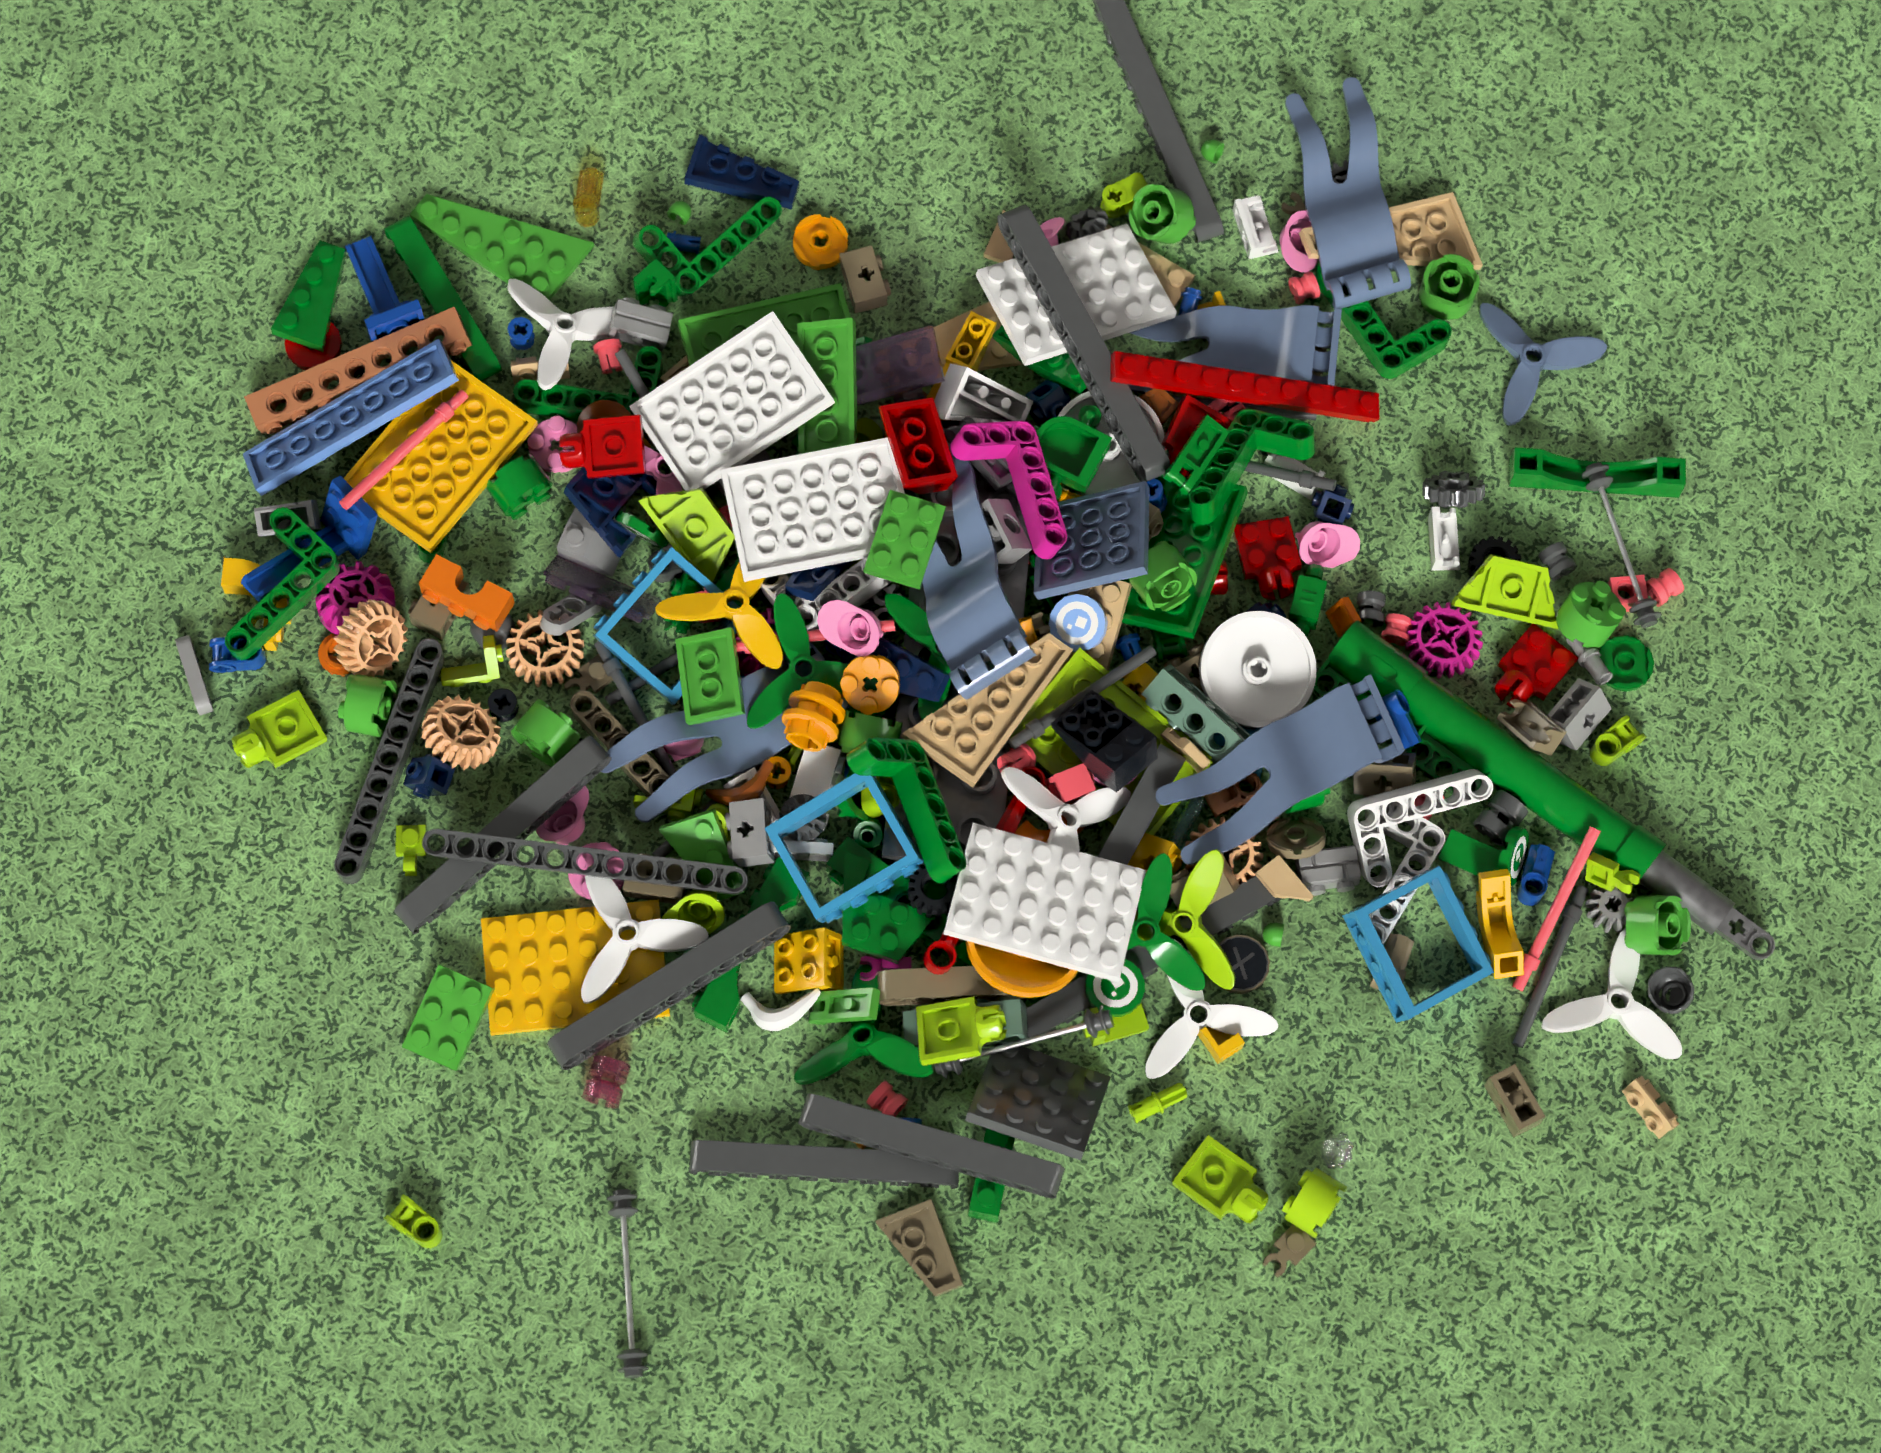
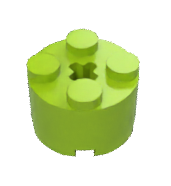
(1314, 1201)

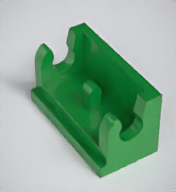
(657, 283)
(1469, 854)

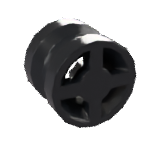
(504, 712)

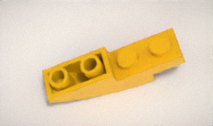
(968, 346)

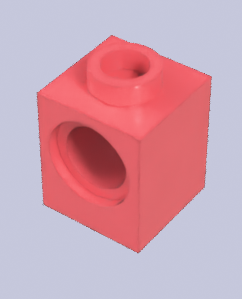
(1624, 584)
(1071, 783)

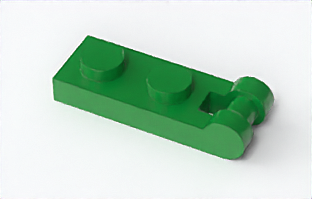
(1196, 454)

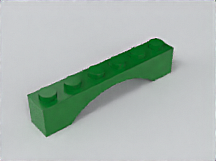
(1640, 477)
(721, 1000)

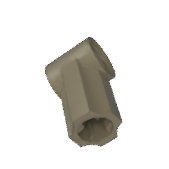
(1399, 950)

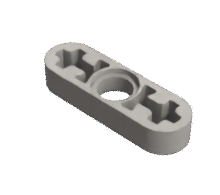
(550, 618)
(193, 675)

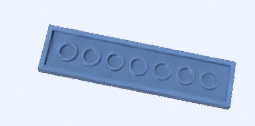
(350, 417)

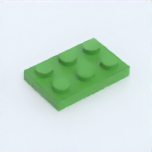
(904, 539)
(710, 676)
(448, 1017)

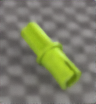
(1157, 1102)

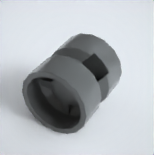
(1502, 815)

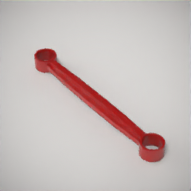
(1008, 822)

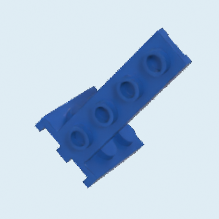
(388, 312)
(343, 532)

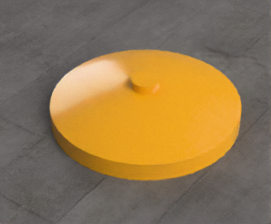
(1016, 973)

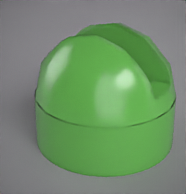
(1212, 150)
(682, 209)
(1273, 934)

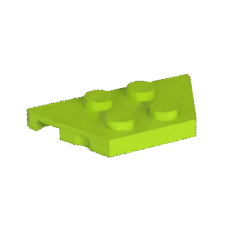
(692, 527)
(1510, 591)

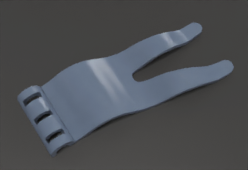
(1352, 217)
(1257, 340)
(967, 602)
(740, 748)
(1302, 757)

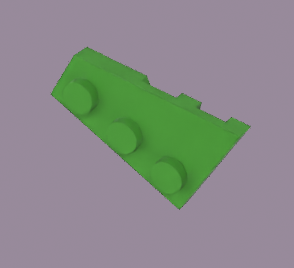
(702, 840)

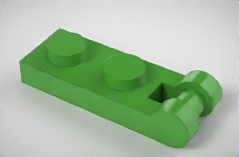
(845, 1006)

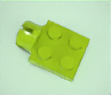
(279, 732)
(957, 1029)
(1221, 1182)

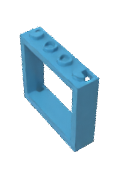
(625, 602)
(819, 805)
(1380, 962)

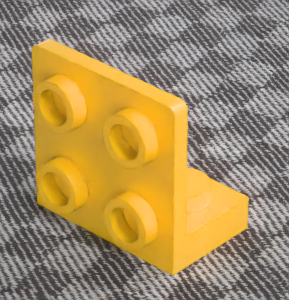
(809, 961)

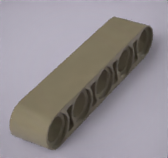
(600, 715)
(921, 986)

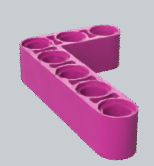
(1035, 493)

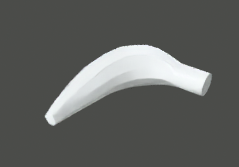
(782, 1017)

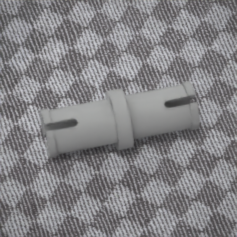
(1590, 659)

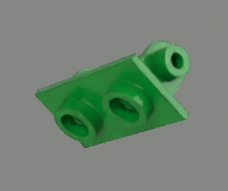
(681, 586)

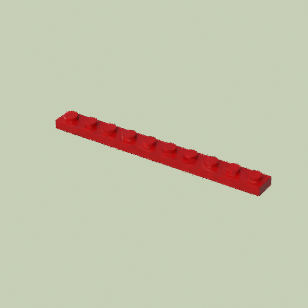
(1244, 387)

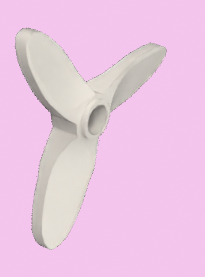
(562, 329)
(1084, 812)
(653, 935)
(1636, 1019)
(1182, 1033)

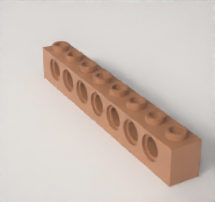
(342, 368)

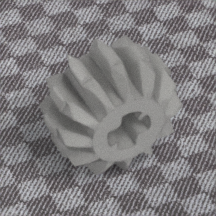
(1598, 908)

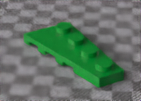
(311, 301)

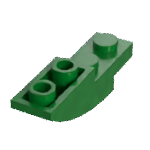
(1056, 369)

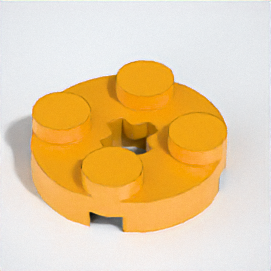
(822, 227)
(868, 700)

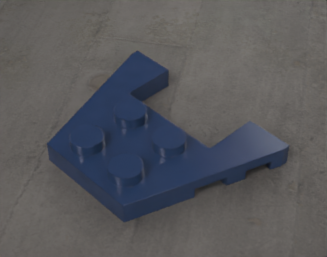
(601, 501)

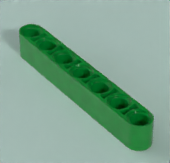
(440, 293)

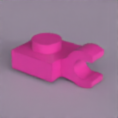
(881, 964)

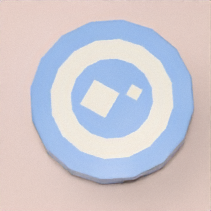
(1078, 622)

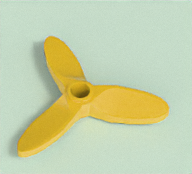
(748, 622)

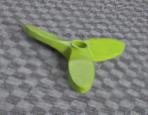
(1194, 901)

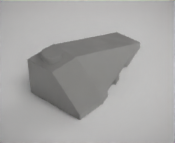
(585, 546)

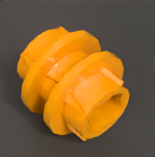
(813, 716)

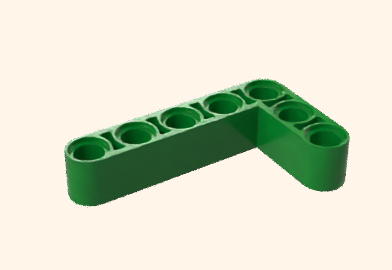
(712, 252)
(1389, 348)
(573, 396)
(1248, 432)
(287, 587)
(919, 796)

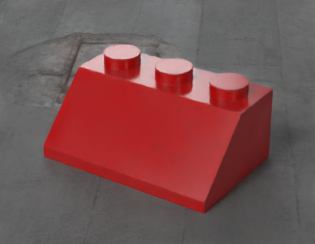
(919, 445)

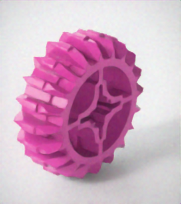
(1448, 650)

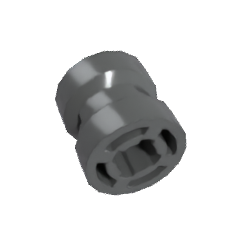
(1557, 560)
(1371, 606)

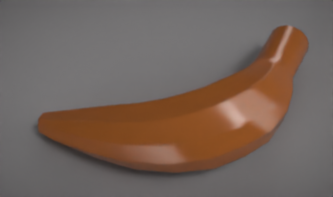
(750, 790)

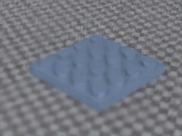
(1103, 542)

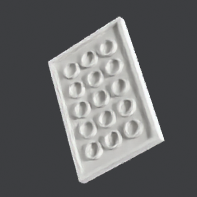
(1109, 279)
(732, 403)
(809, 507)
(1045, 902)

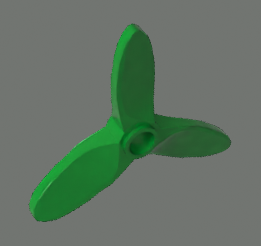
(915, 624)
(795, 643)
(1163, 950)
(884, 1047)

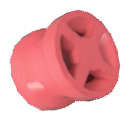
(1304, 287)
(1396, 629)

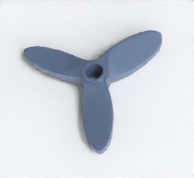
(1553, 355)

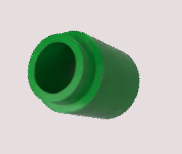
(869, 832)

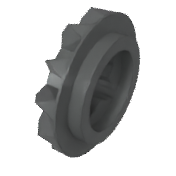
(1092, 220)
(806, 832)

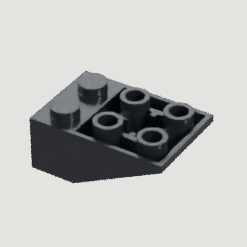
(1106, 740)

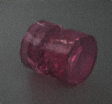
(598, 1088)

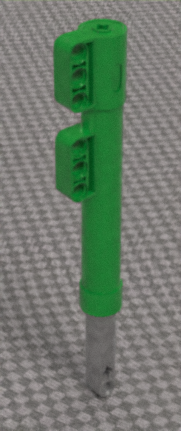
(1469, 740)

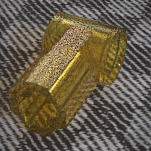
(588, 197)

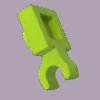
(410, 846)
(1607, 875)

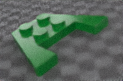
(882, 924)

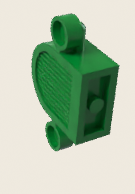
(1073, 449)

